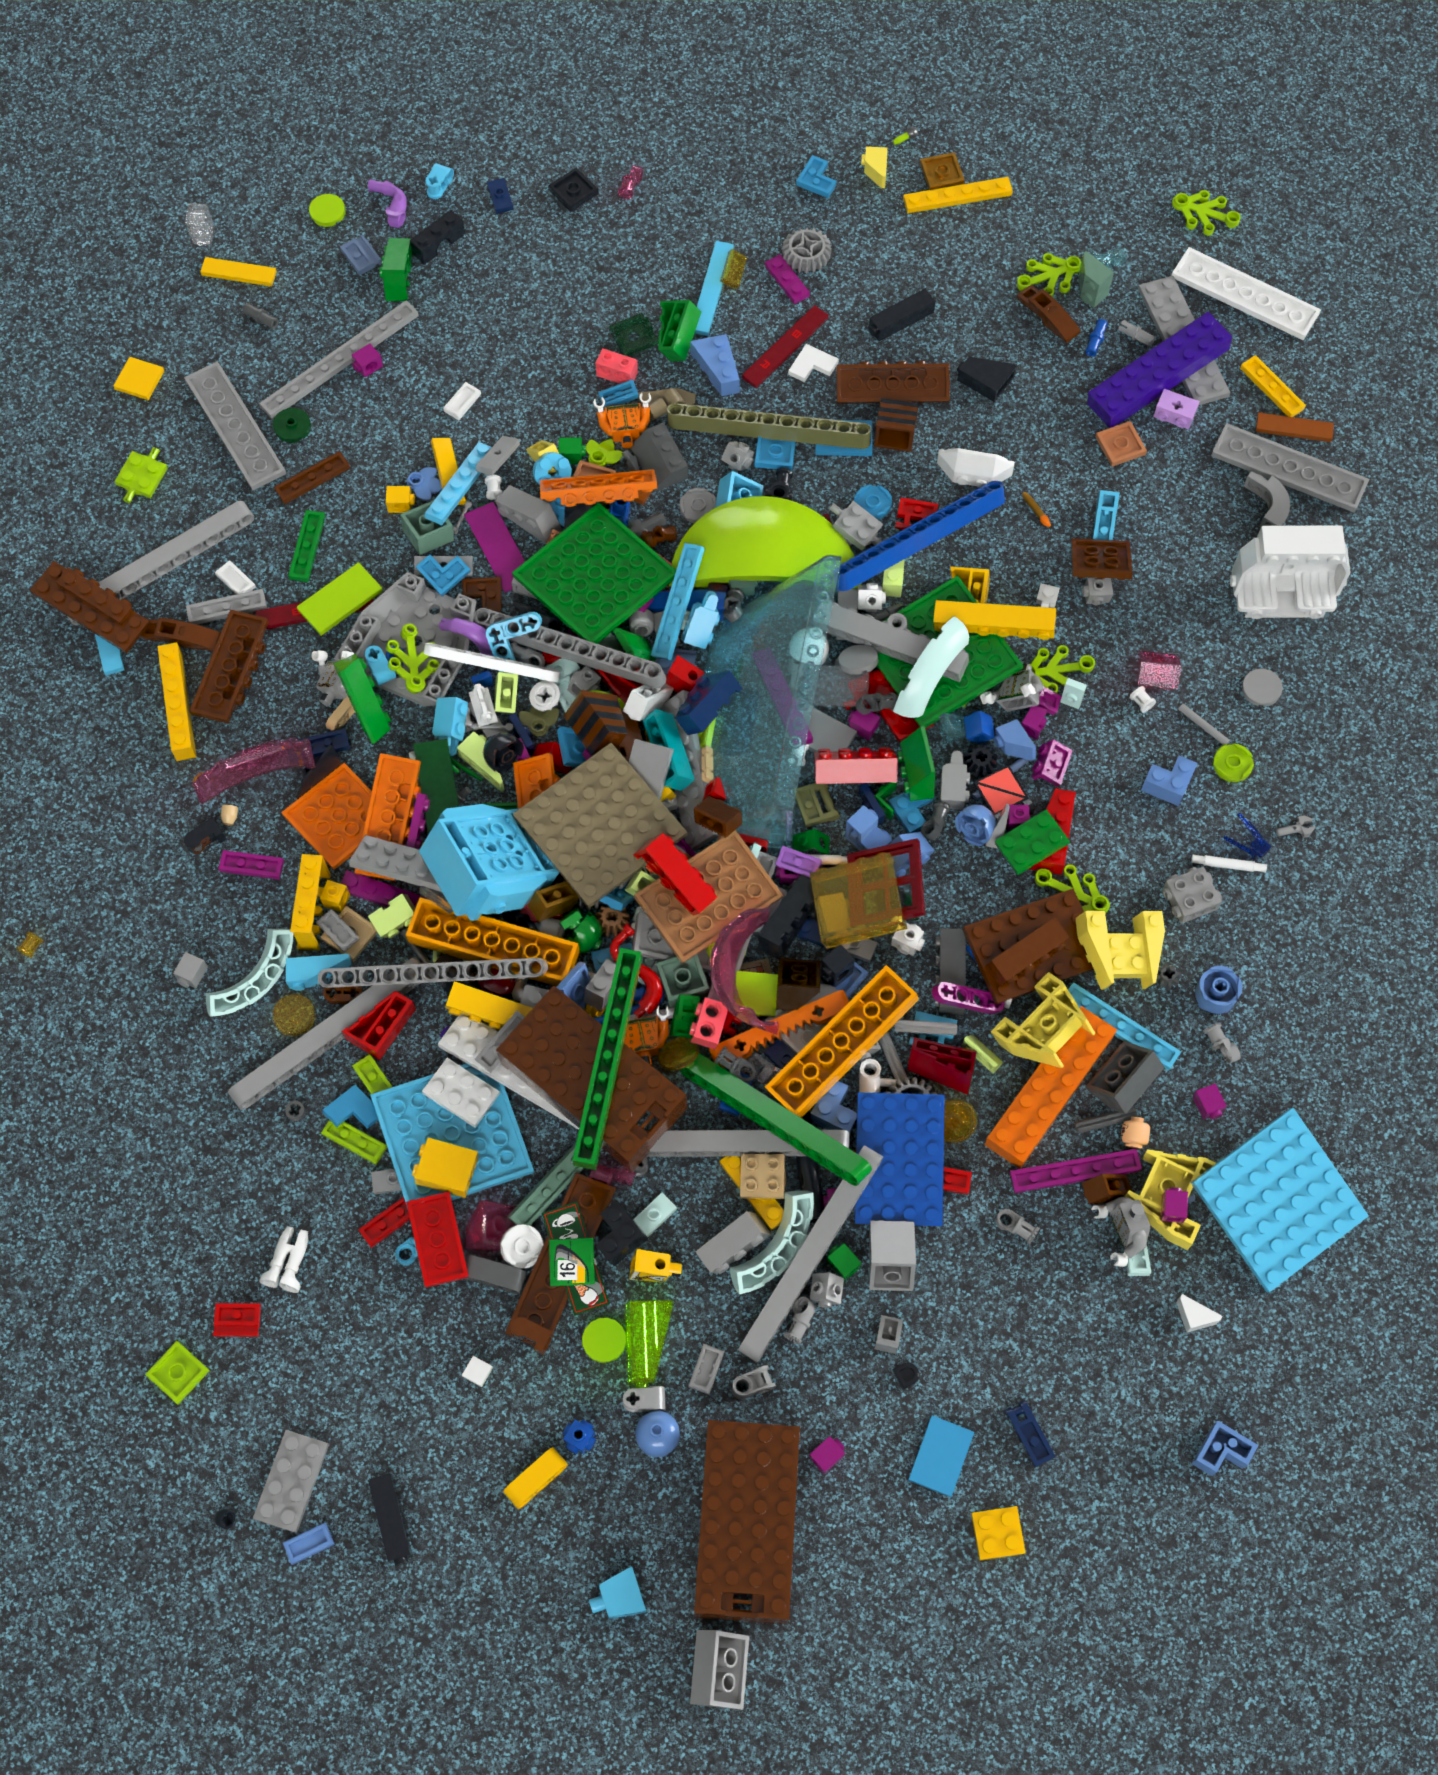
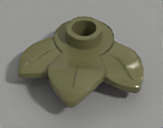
(538, 718)

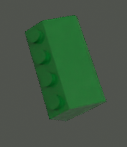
(362, 697)

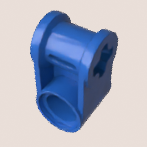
(621, 511)

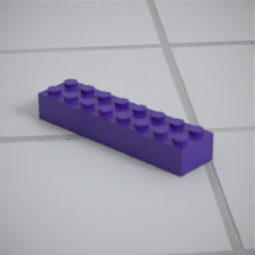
(1159, 370)

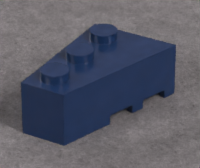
(705, 700)

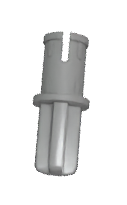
(1136, 333)

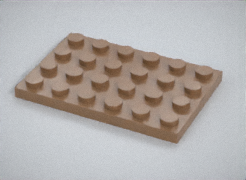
(737, 883)

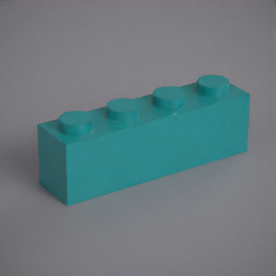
(664, 732)

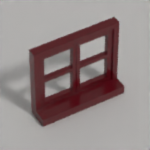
(915, 878)

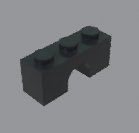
(426, 243)

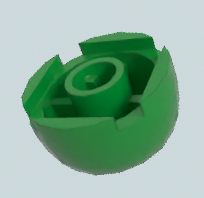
(587, 933)

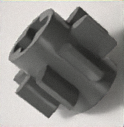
(1171, 973)

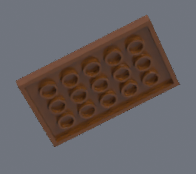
(998, 933)

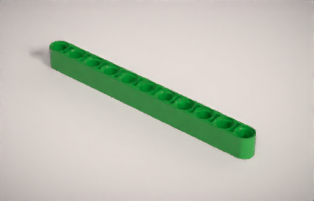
(778, 1120)

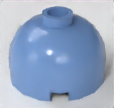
(976, 824)
(657, 1433)

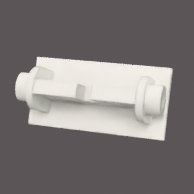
(482, 705)

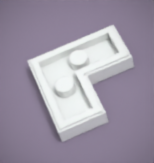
(810, 359)

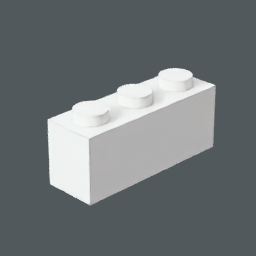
(645, 700)

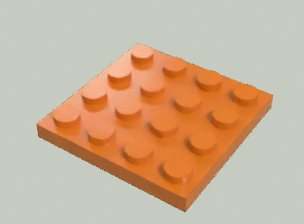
(332, 815)

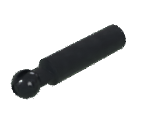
(810, 1180)

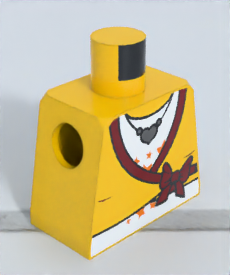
(644, 1266)

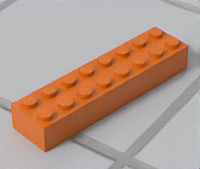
(1048, 1093)

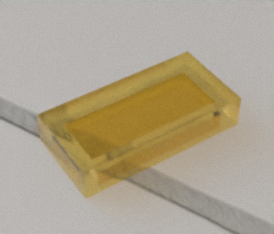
(733, 269)

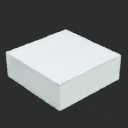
(477, 1371)

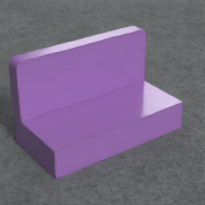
(797, 861)

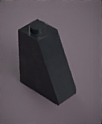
(986, 376)

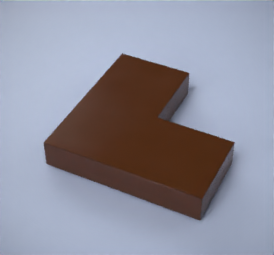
(486, 588)

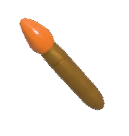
(1036, 509)

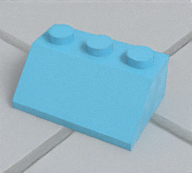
(736, 486)

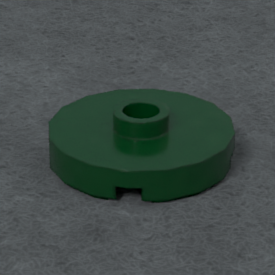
(291, 432)

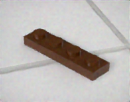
(312, 477)

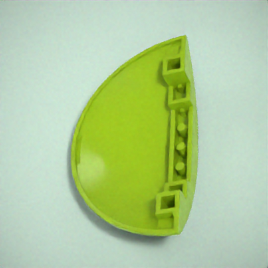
(761, 541)

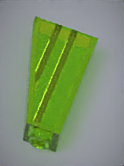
(645, 1339)

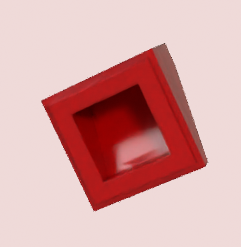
(715, 790)

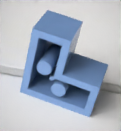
(1167, 784)
(863, 830)
(902, 861)
(831, 1114)
(1220, 1444)

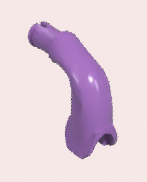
(397, 209)
(471, 630)

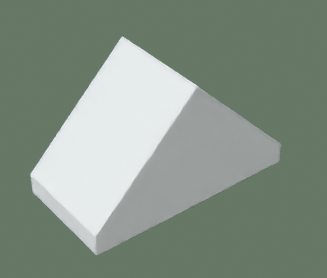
(1196, 1315)

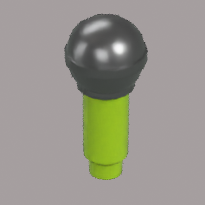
(910, 133)

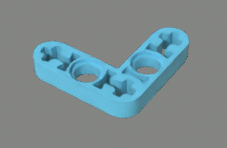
(506, 633)

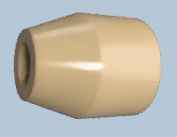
(229, 814)

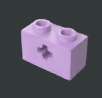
(1176, 409)

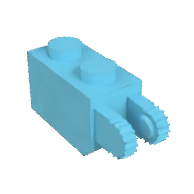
(702, 621)
(450, 721)

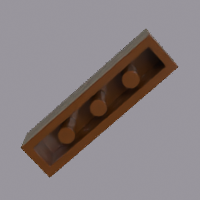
(1028, 951)

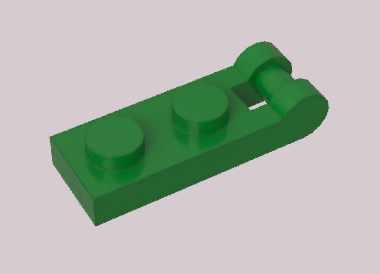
(572, 919)

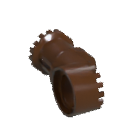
(659, 535)

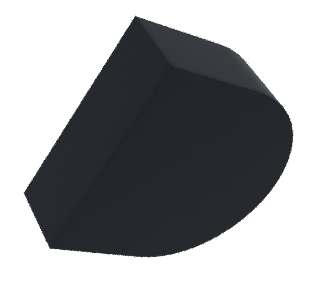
(906, 1374)

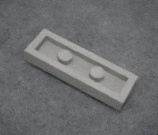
(488, 1056)

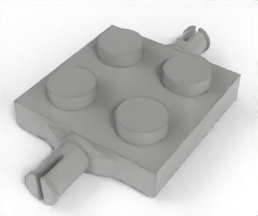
(856, 525)

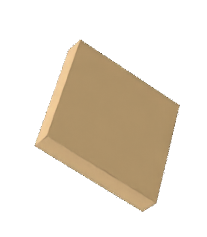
(362, 928)

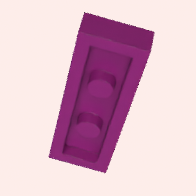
(787, 279)
(418, 823)
(251, 864)

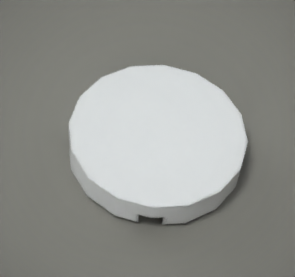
(521, 1246)

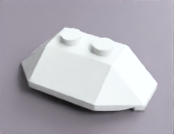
(974, 467)

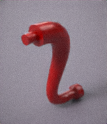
(653, 983)

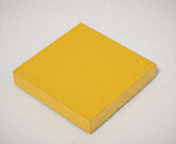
(138, 378)

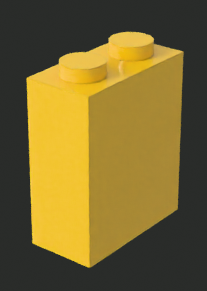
(445, 1167)

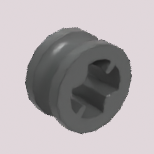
(288, 1110)

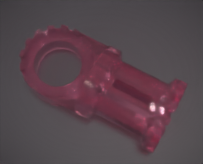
(630, 181)
(609, 1174)

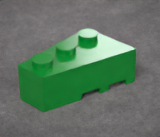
(395, 268)
(678, 327)

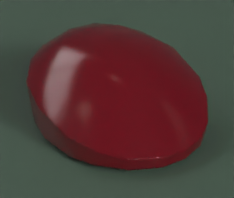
(497, 987)

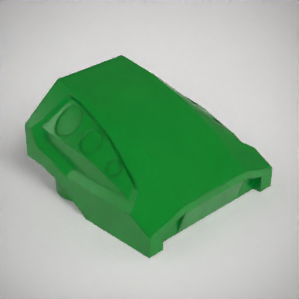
(634, 644)

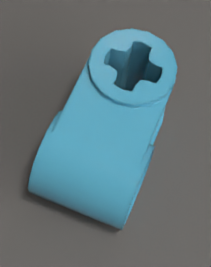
(438, 180)
(378, 666)

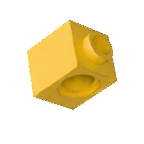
(399, 499)
(335, 896)

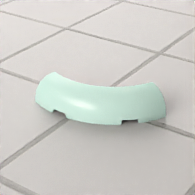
(930, 668)
(259, 980)
(781, 1249)

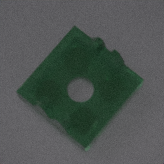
(635, 324)

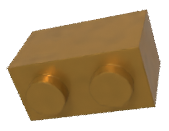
(553, 901)

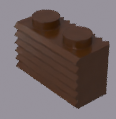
(717, 816)

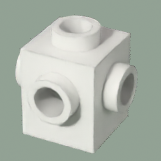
(864, 597)
(909, 940)

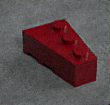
(943, 1063)

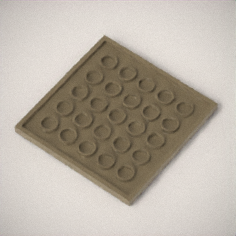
(596, 823)

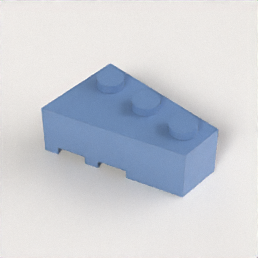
(717, 362)

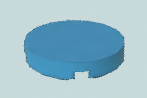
(874, 500)

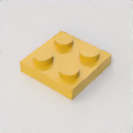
(998, 1533)

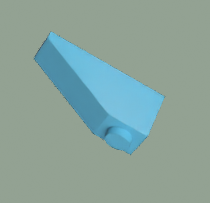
(1105, 515)
(304, 971)

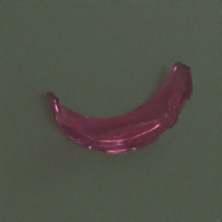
(252, 763)
(723, 964)

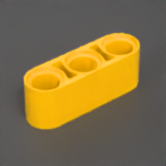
(535, 1478)

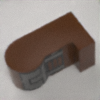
(527, 1330)

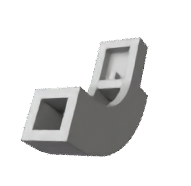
(1274, 495)

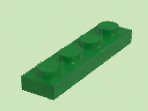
(307, 546)

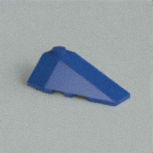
(697, 595)

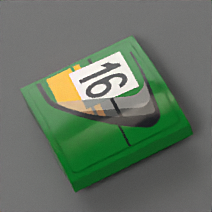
(571, 1261)

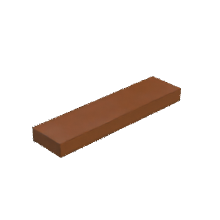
(1294, 427)

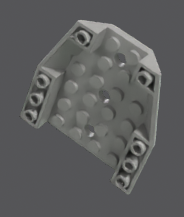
(410, 603)

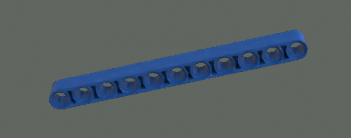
(921, 535)

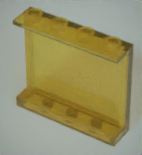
(857, 900)

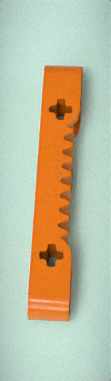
(807, 1014)

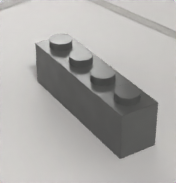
(951, 964)

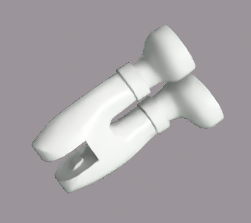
(288, 1281)

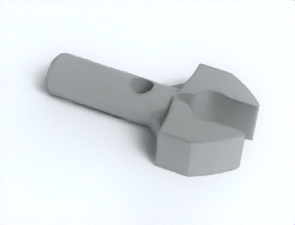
(1305, 832)

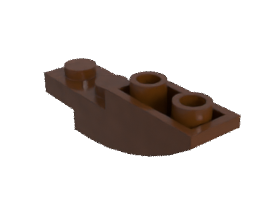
(1050, 312)
(184, 633)

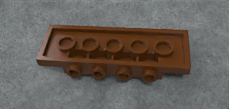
(896, 381)
(90, 605)
(230, 667)

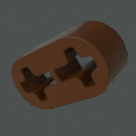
(343, 994)

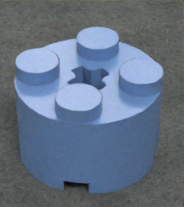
(1220, 999)

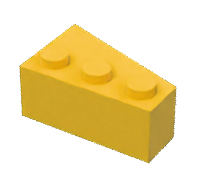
(975, 580)

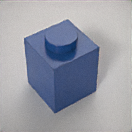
(979, 727)

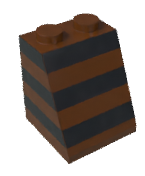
(896, 424)
(596, 720)

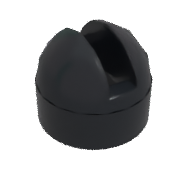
(225, 1521)

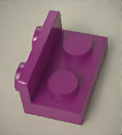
(1051, 762)

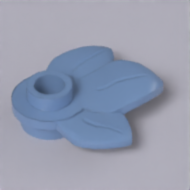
(426, 483)

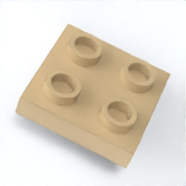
(763, 1176)

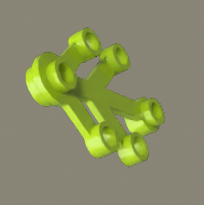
(1186, 203)
(1069, 266)
(411, 660)
(1053, 669)
(1091, 901)

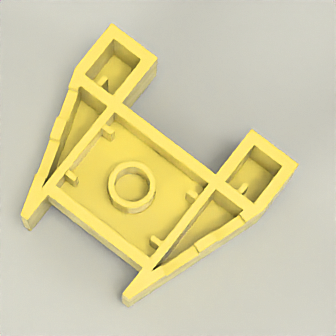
(1122, 953)
(1046, 1027)
(1169, 1172)

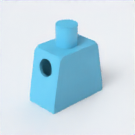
(619, 1596)

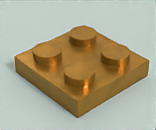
(942, 171)

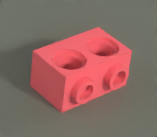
(616, 366)
(712, 1024)

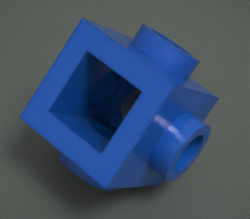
(579, 1445)

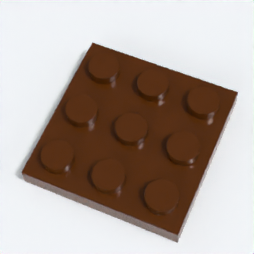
(1101, 558)

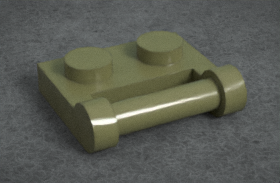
(810, 807)

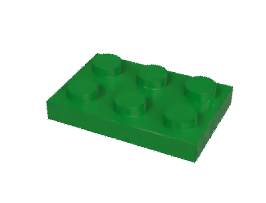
(1032, 842)

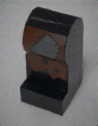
(203, 836)

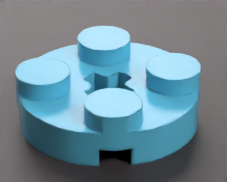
(550, 460)

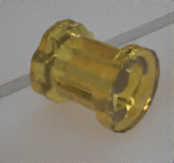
(29, 944)

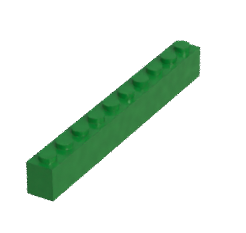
(607, 1059)

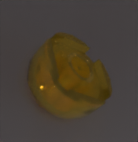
(959, 1120)

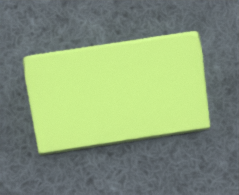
(983, 1054)

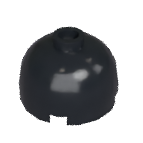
(501, 751)

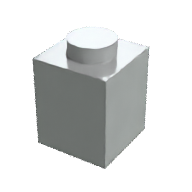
(190, 970)

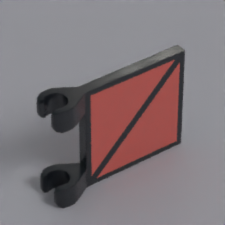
(1002, 789)

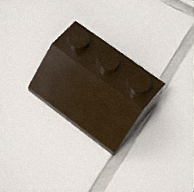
(797, 982)

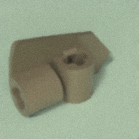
(663, 398)

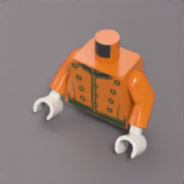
(624, 421)
(647, 1035)

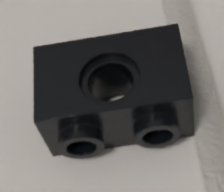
(837, 966)

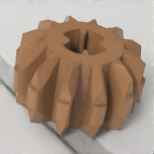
(611, 926)

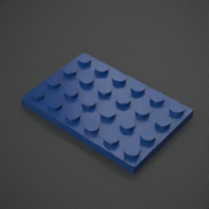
(911, 1140)

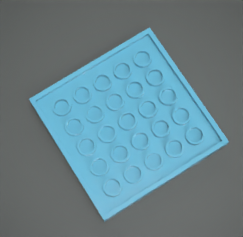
(412, 1117)
(1279, 1199)

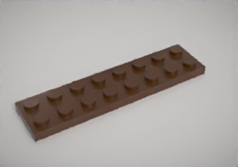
(539, 1300)

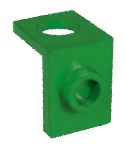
(882, 793)
(809, 841)

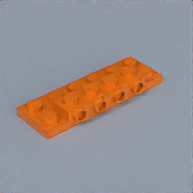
(598, 487)
(533, 777)
(392, 802)

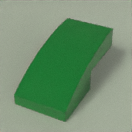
(684, 1015)

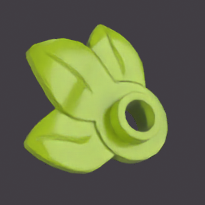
(604, 452)

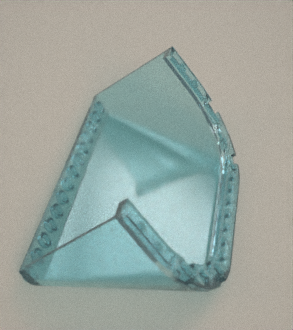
(765, 727)

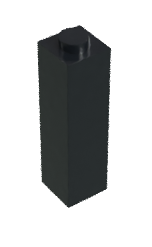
(901, 315)
(390, 1519)

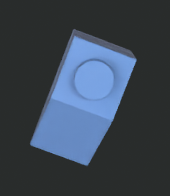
(1015, 741)

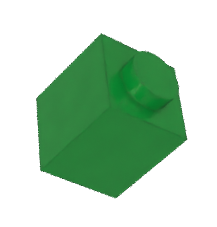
(572, 449)
(843, 1261)

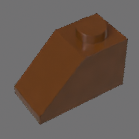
(1106, 1188)

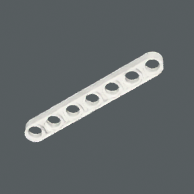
(491, 662)

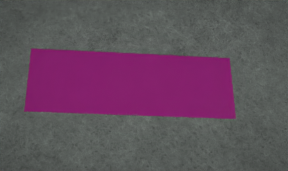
(495, 542)

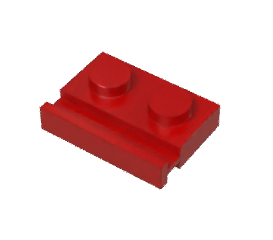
(237, 1319)

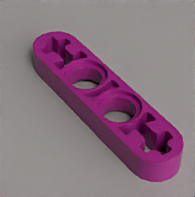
(968, 998)

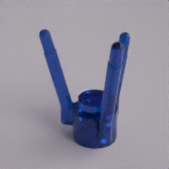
(1259, 845)

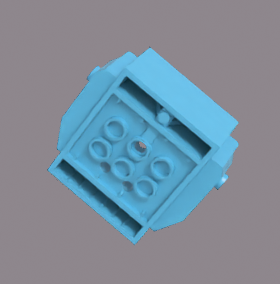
(485, 861)

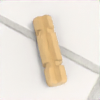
(707, 764)

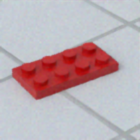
(437, 1239)

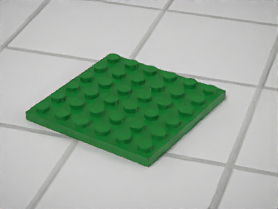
(595, 574)
(989, 656)

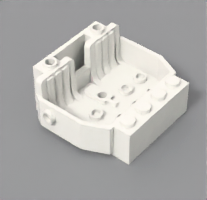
(1291, 572)

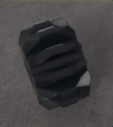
(980, 760)

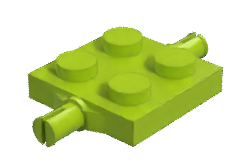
(141, 474)

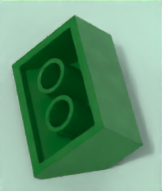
(917, 766)

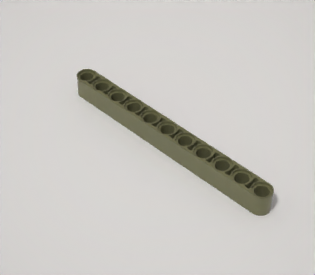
(769, 426)

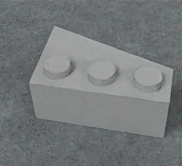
(528, 512)
(733, 1242)

